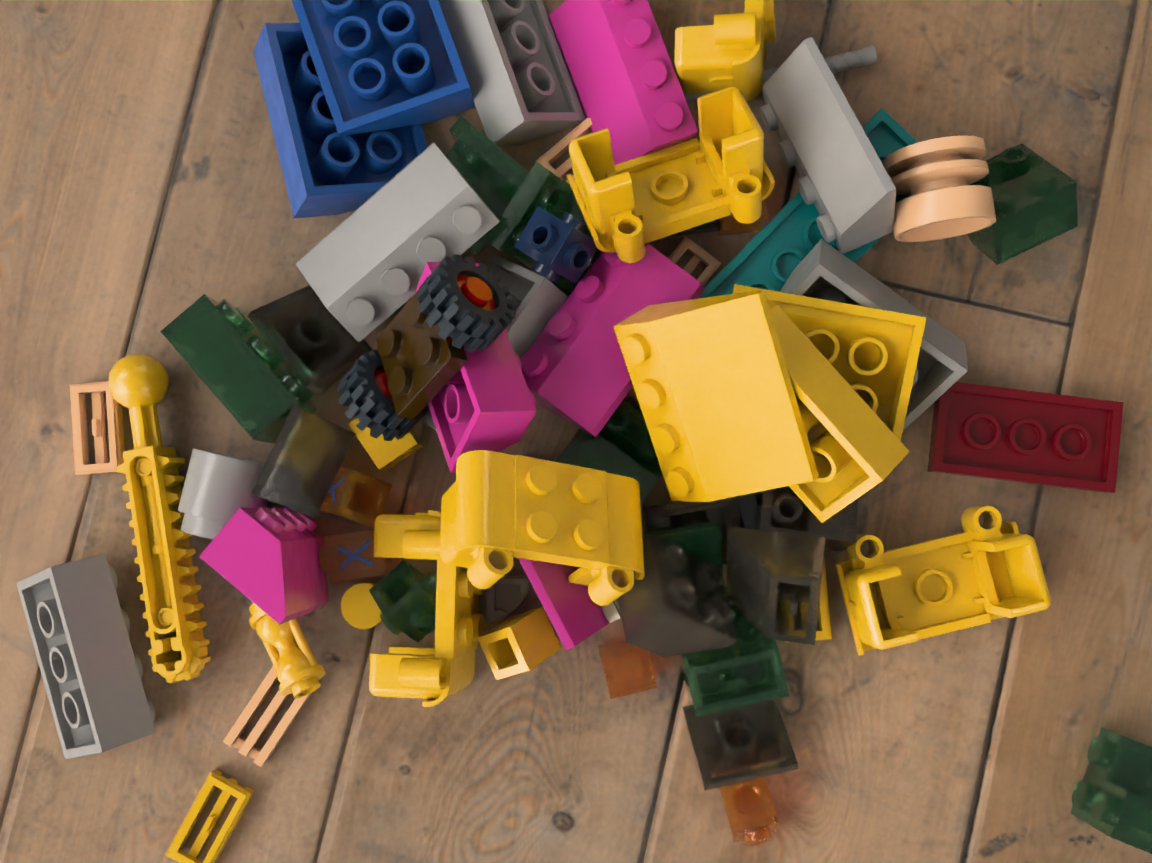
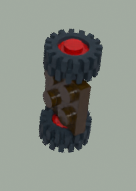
(425, 347)

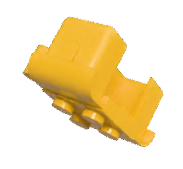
(726, 52)
(675, 185)
(546, 514)
(941, 582)
(450, 665)

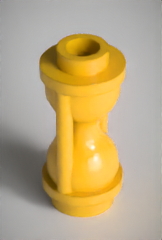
(294, 665)

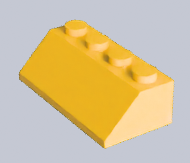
(845, 435)

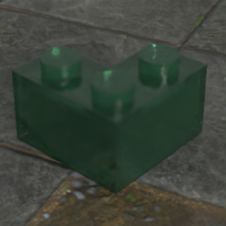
(1117, 790)

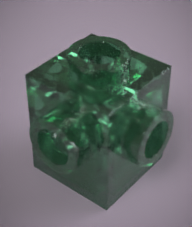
(407, 601)

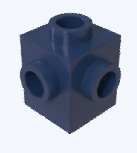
(566, 246)

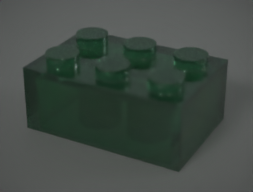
(238, 366)

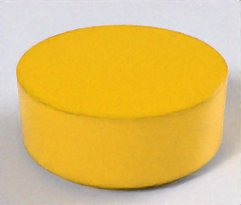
(360, 607)

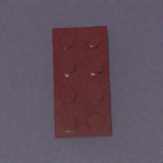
(1026, 437)

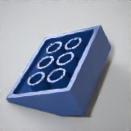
(384, 62)
(319, 167)

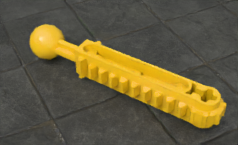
(162, 548)

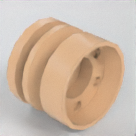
(938, 181)

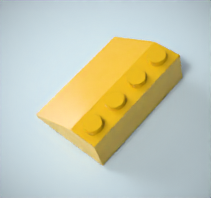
(866, 345)
(716, 396)

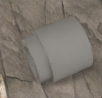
(216, 490)

